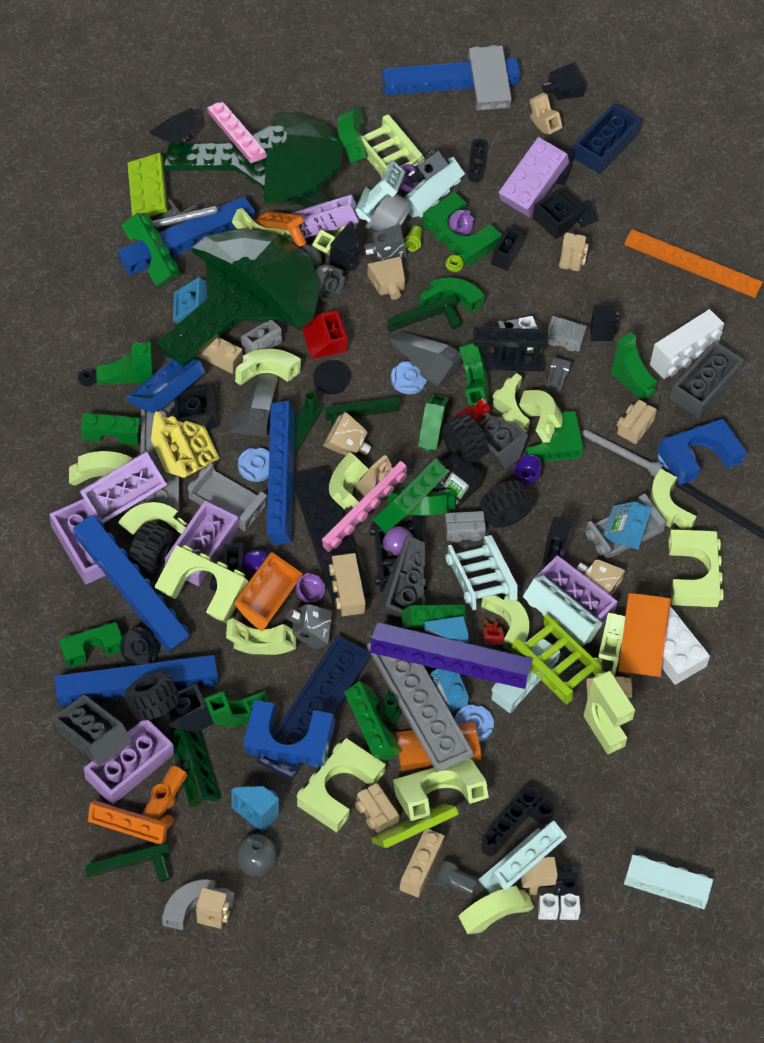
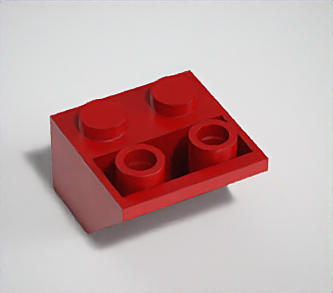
(325, 335)

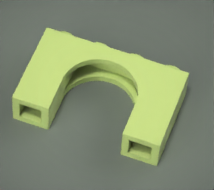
(705, 547)
(184, 563)
(607, 710)
(345, 759)
(412, 789)

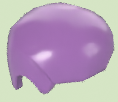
(406, 184)
(461, 222)
(394, 539)
(310, 588)

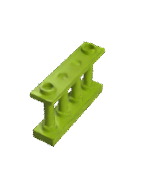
(550, 676)

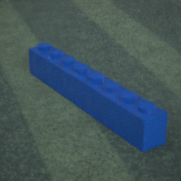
(437, 77)
(184, 236)
(281, 473)
(131, 584)
(113, 682)

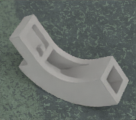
(186, 899)

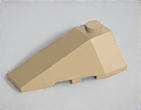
(373, 477)

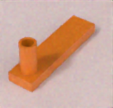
(285, 222)
(130, 822)

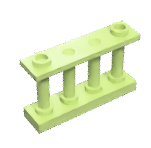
(398, 138)

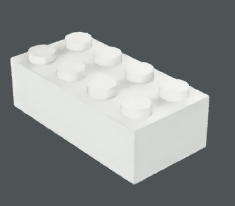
(686, 344)
(682, 651)

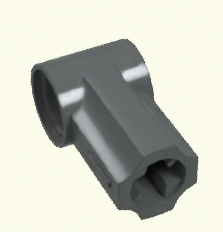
(558, 372)
(452, 877)

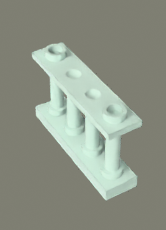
(387, 186)
(495, 561)
(522, 858)

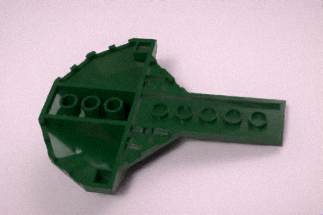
(298, 159)
(247, 279)

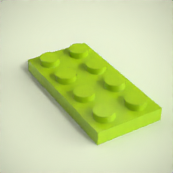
(147, 185)

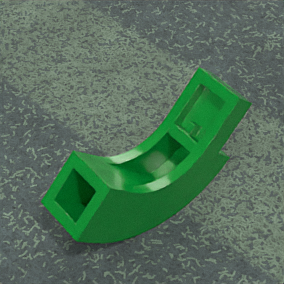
(349, 134)
(465, 293)
(476, 374)
(433, 503)
(232, 713)

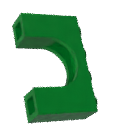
(469, 248)
(411, 495)

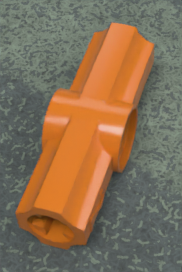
(169, 788)

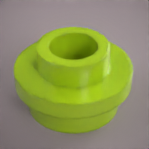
(454, 259)

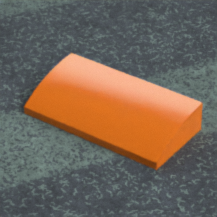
(267, 591)
(644, 635)
(414, 756)

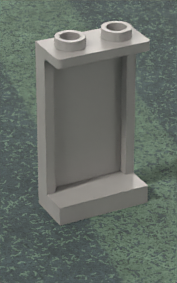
(489, 77)
(227, 495)
(609, 549)

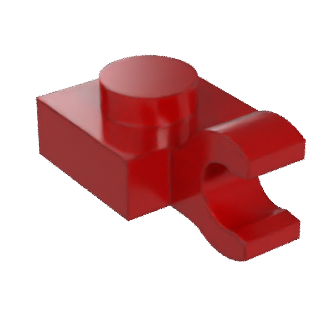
(475, 412)

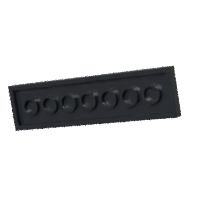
(321, 516)

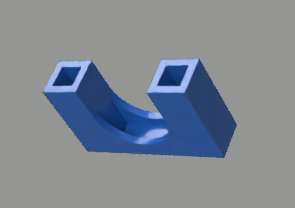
(714, 435)
(310, 750)

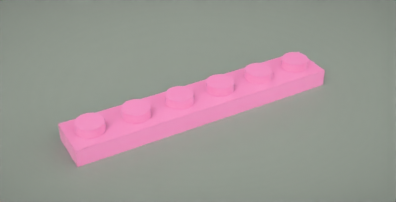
(236, 132)
(361, 510)

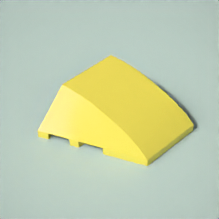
(182, 446)

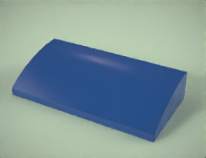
(165, 385)

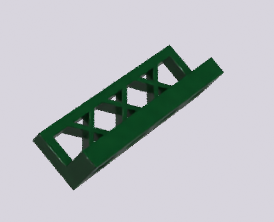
(189, 762)

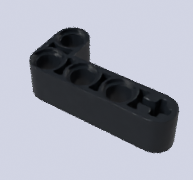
(512, 823)

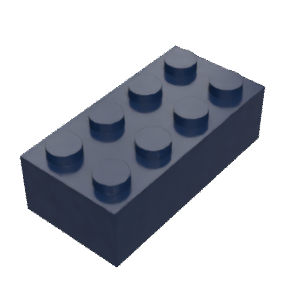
(606, 138)

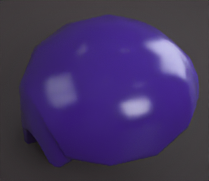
(528, 469)
(254, 560)

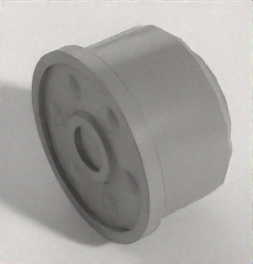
(389, 212)

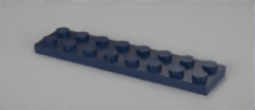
(321, 693)

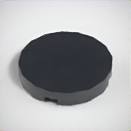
(331, 377)
(138, 646)

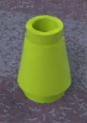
(413, 239)

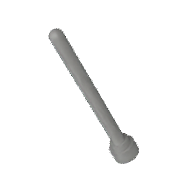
(186, 216)
(652, 467)

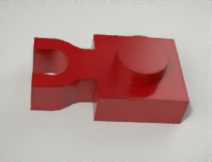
(492, 634)

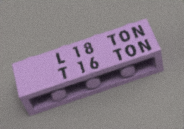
(328, 216)

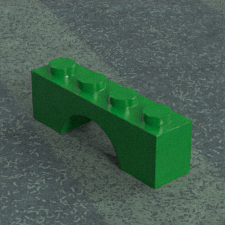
(162, 266)
(379, 739)

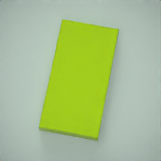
(410, 828)

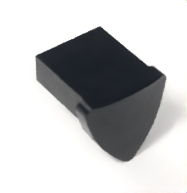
(588, 216)

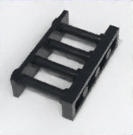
(516, 338)
(414, 527)

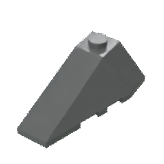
(433, 359)
(255, 409)
(503, 439)
(405, 581)

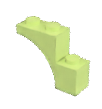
(505, 402)

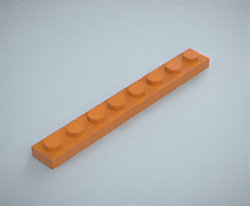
(693, 263)

